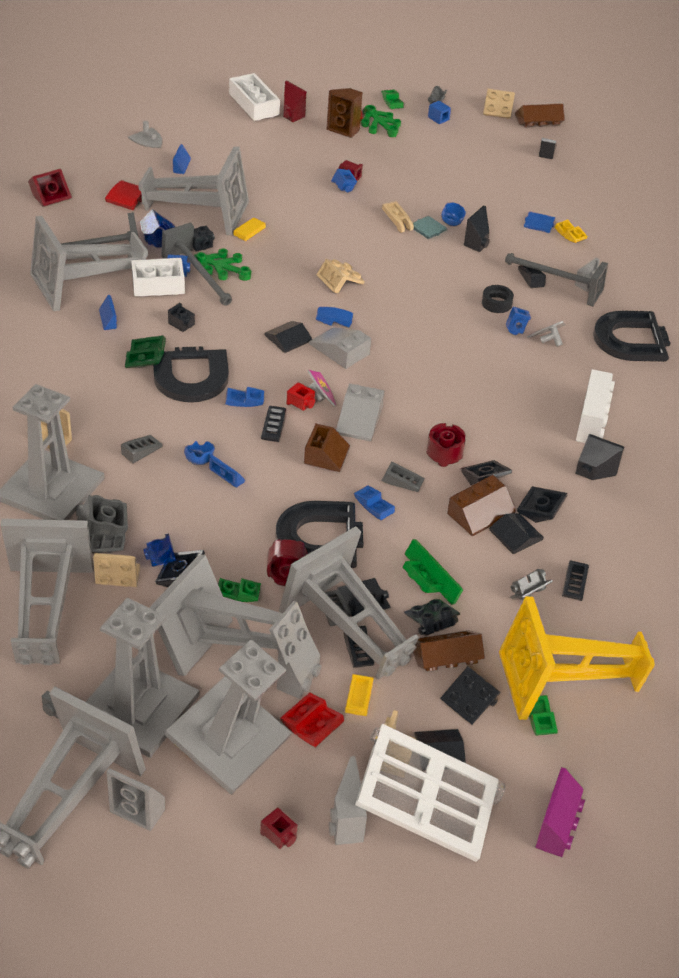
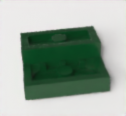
(145, 351)

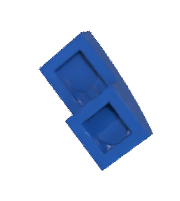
(331, 314)
(248, 398)
(373, 502)

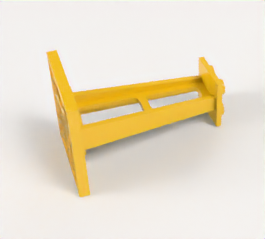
(530, 662)

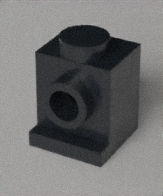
(181, 317)

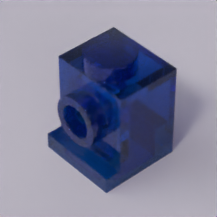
(160, 551)

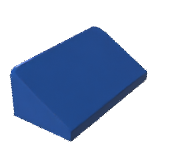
(181, 160)
(108, 314)
(225, 471)

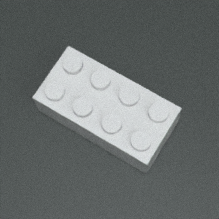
(254, 96)
(596, 405)

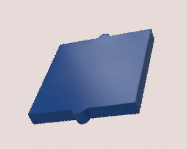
(539, 222)

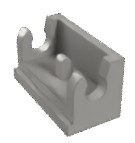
(587, 271)

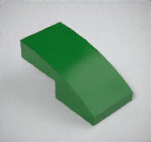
(392, 99)
(542, 718)

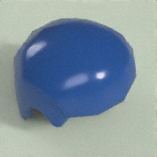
(453, 214)
(198, 453)

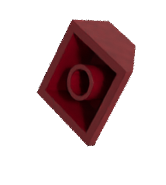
(49, 187)

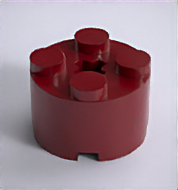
(446, 444)
(280, 558)

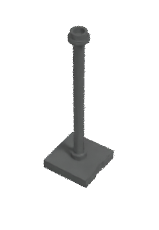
(114, 238)
(180, 241)
(596, 282)

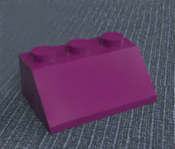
(561, 815)

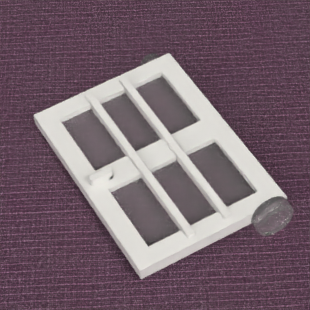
(428, 792)

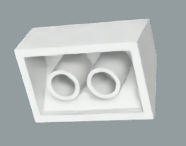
(158, 277)

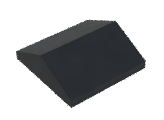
(289, 336)
(484, 470)
(541, 504)
(515, 532)
(171, 570)
(446, 741)

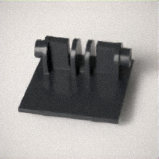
(355, 606)
(433, 616)
(470, 695)

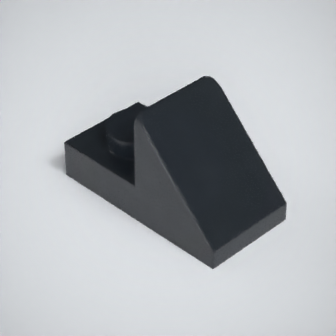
(547, 148)

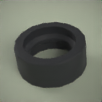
(494, 305)

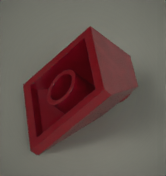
(294, 102)

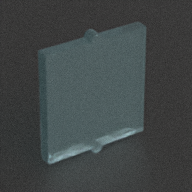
(429, 227)

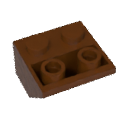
(326, 448)

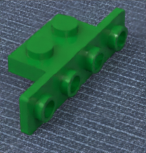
(429, 573)

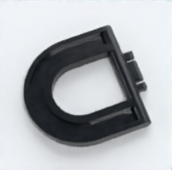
(613, 346)
(192, 392)
(317, 511)

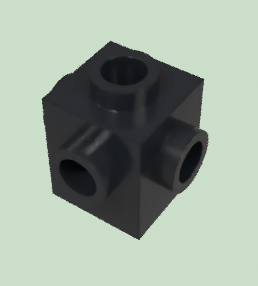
(203, 238)

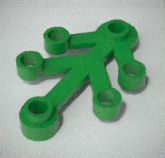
(370, 111)
(244, 272)

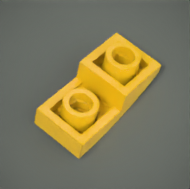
(570, 232)

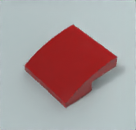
(124, 195)
(312, 719)

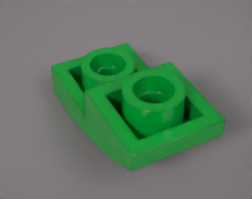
(244, 591)

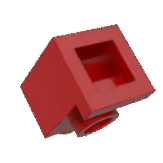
(300, 396)

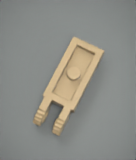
(398, 216)

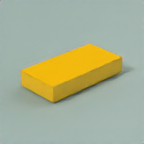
(249, 229)
(359, 695)

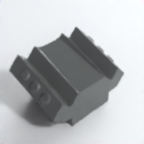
(106, 523)

